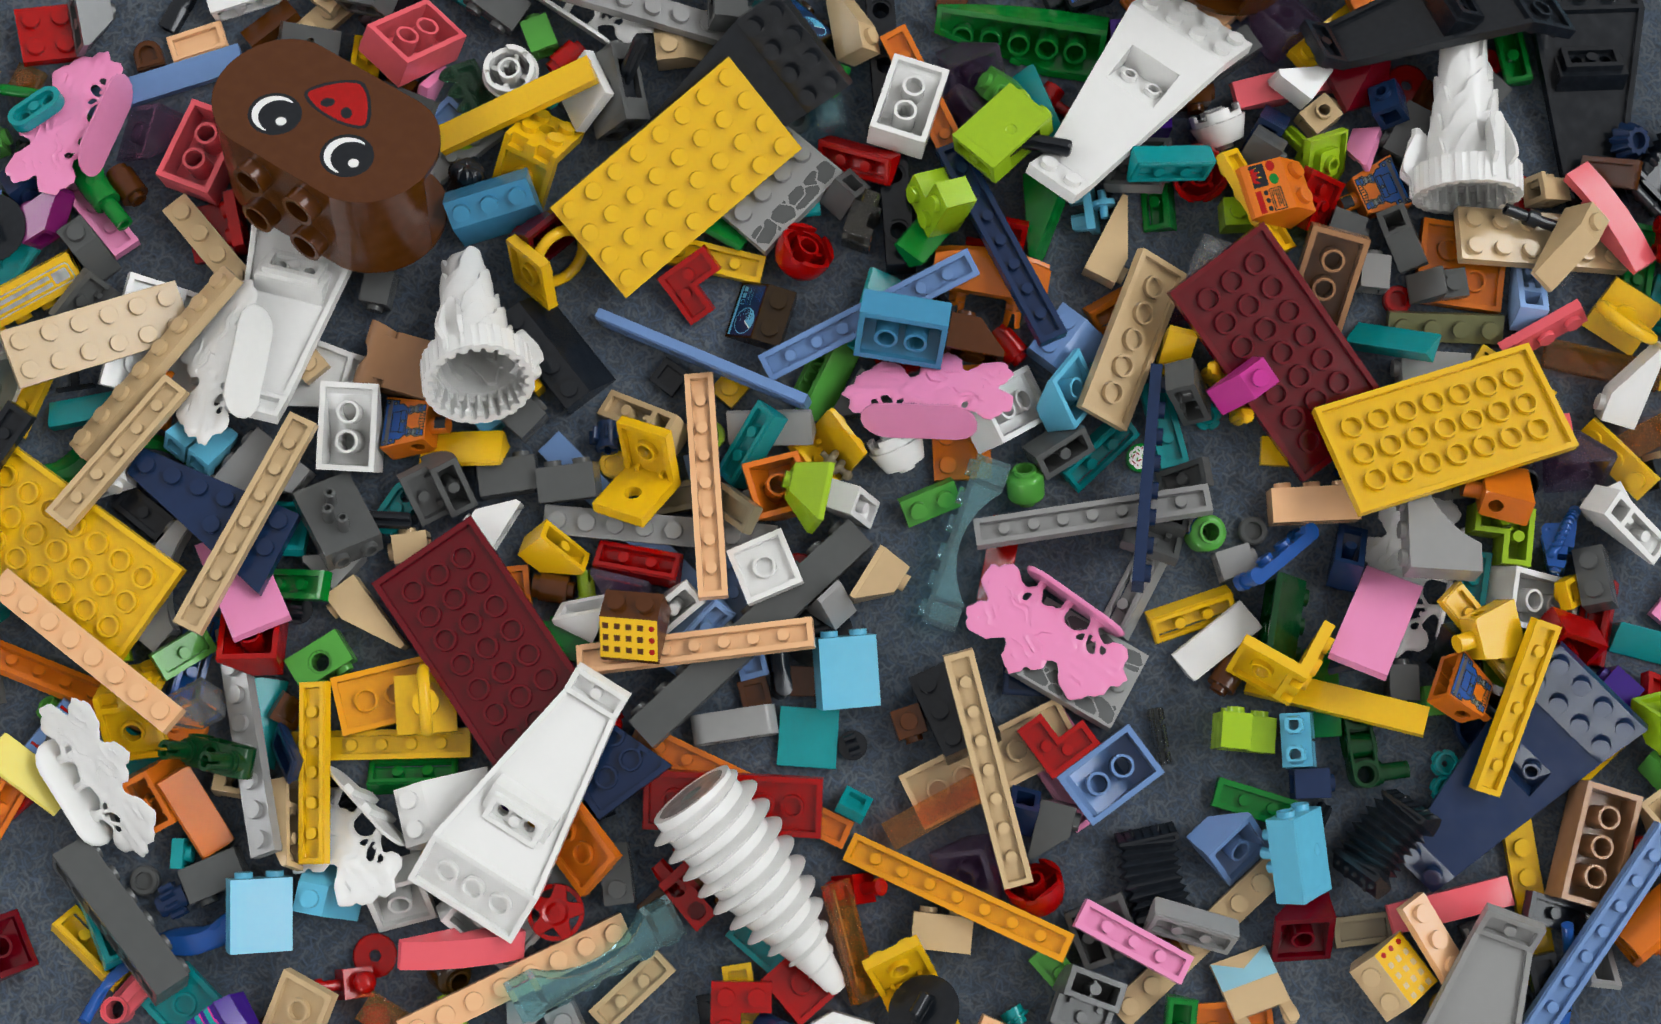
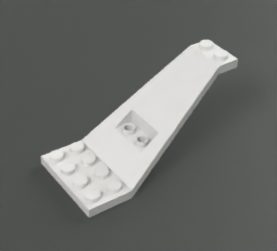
(300, 302)
(491, 858)

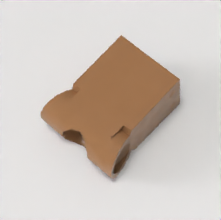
(392, 362)

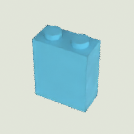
(846, 670)
(259, 913)

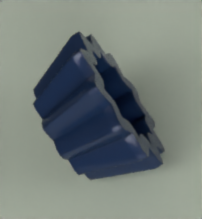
(1629, 141)

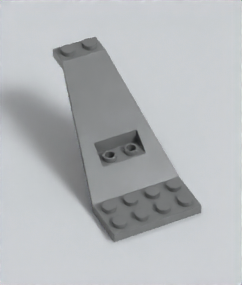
(1490, 971)

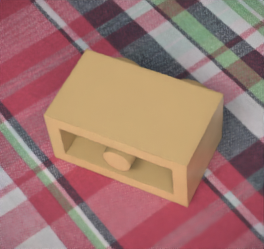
(942, 931)

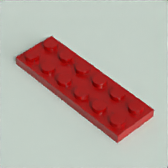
(791, 797)

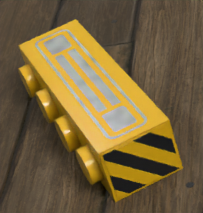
(37, 288)

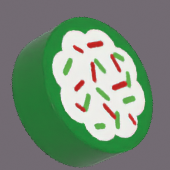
(1135, 457)

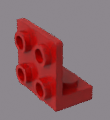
(229, 223)

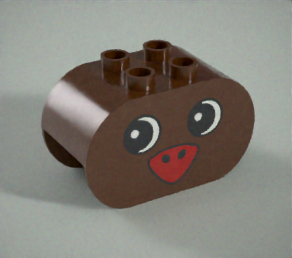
(330, 156)

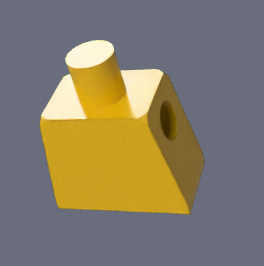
(1490, 631)

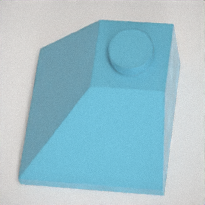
(1061, 394)
(317, 896)

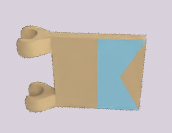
(1252, 986)

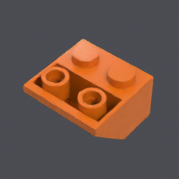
(142, 785)

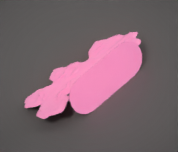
(62, 131)
(937, 396)
(1039, 631)

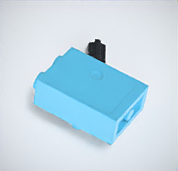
(1298, 852)

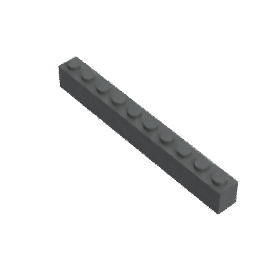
(701, 680)

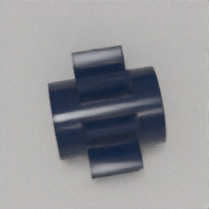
(605, 437)
(172, 900)

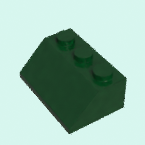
(1282, 614)

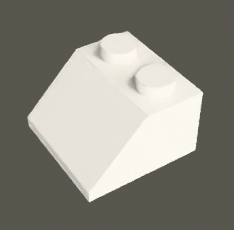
(407, 904)

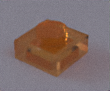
(28, 77)

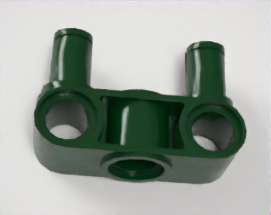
(1360, 750)
(212, 755)

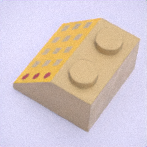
(1392, 975)

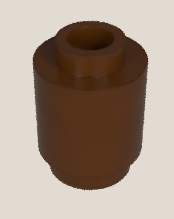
(127, 184)
(552, 587)
(1223, 681)

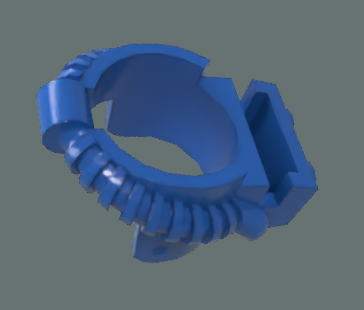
(1559, 540)

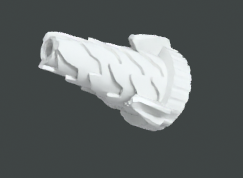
(1469, 145)
(476, 362)

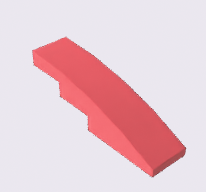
(1256, 92)
(1622, 233)
(1459, 901)
(458, 950)

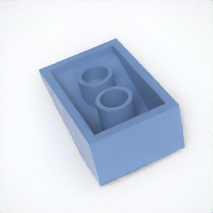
(1080, 335)
(1110, 774)

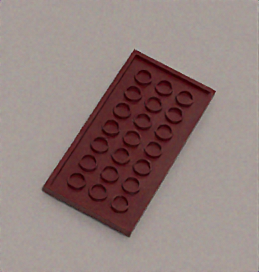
(1260, 306)
(477, 635)

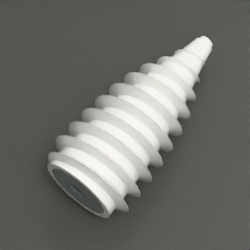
(749, 870)

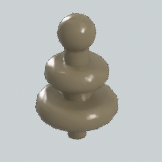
(839, 465)

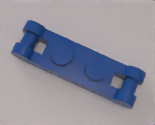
(1272, 562)

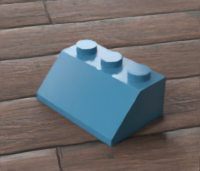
(492, 206)
(902, 329)

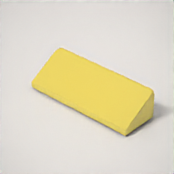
(20, 770)

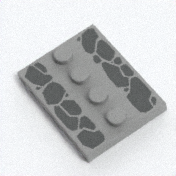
(783, 196)
(1100, 709)

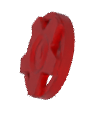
(557, 912)

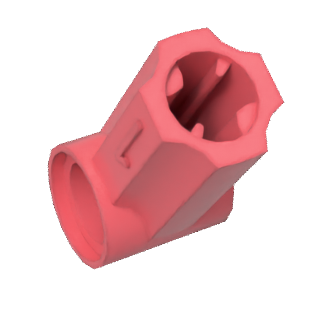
(130, 996)

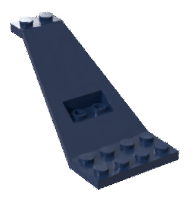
(1567, 735)

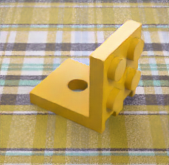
(539, 145)
(648, 473)
(1276, 672)
(116, 715)
(896, 965)

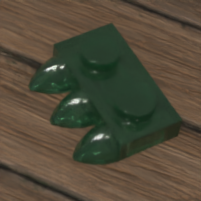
(467, 85)

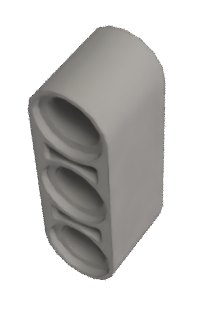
(734, 725)

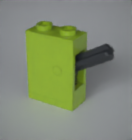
(1006, 133)

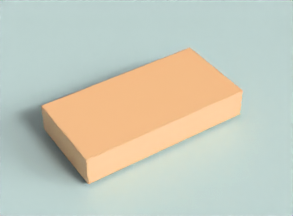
(197, 41)

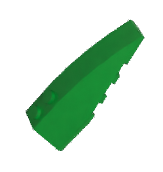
(1053, 40)

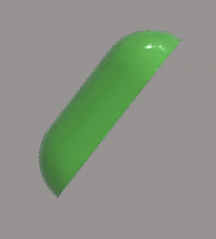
(826, 378)

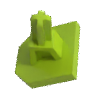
(1321, 152)

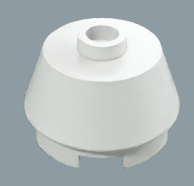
(508, 69)
(1219, 126)
(896, 453)

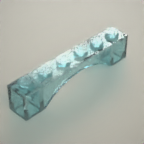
(984, 484)
(541, 990)

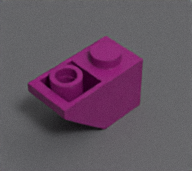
(45, 216)

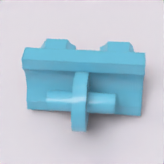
(1089, 220)

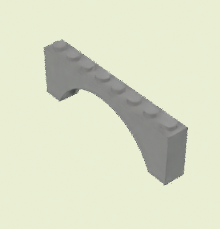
(237, 471)
(1429, 540)

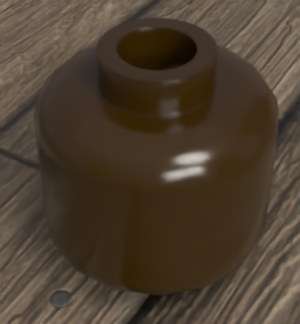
(449, 980)

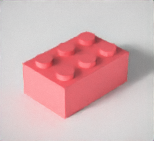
(412, 42)
(195, 157)

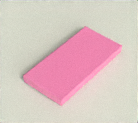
(245, 609)
(1375, 623)

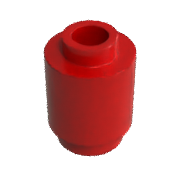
(564, 55)
(1011, 344)

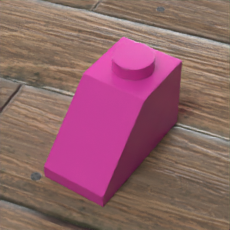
(1242, 385)

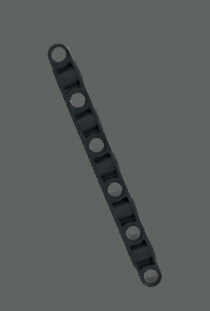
(895, 207)

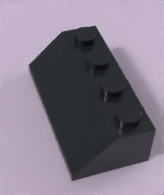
(569, 363)

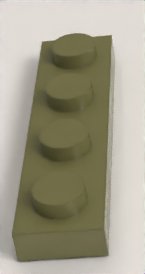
(1453, 326)

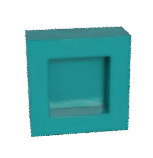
(853, 804)
(181, 853)

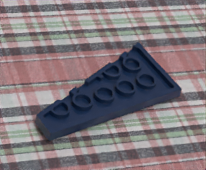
(205, 508)
(622, 772)

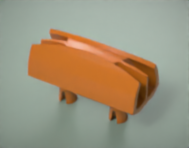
(989, 281)
(1643, 931)

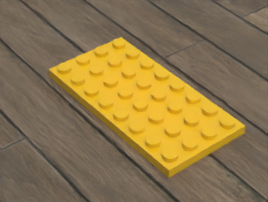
(676, 177)
(1444, 429)
(95, 573)

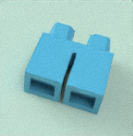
(197, 455)
(1296, 740)

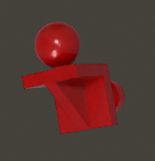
(864, 886)
(351, 982)

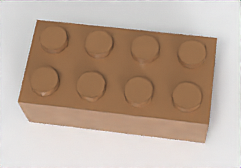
(1332, 266)
(1592, 842)

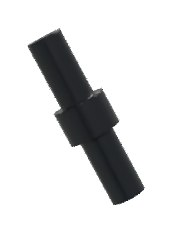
(1529, 217)

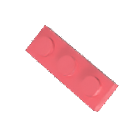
(1548, 328)

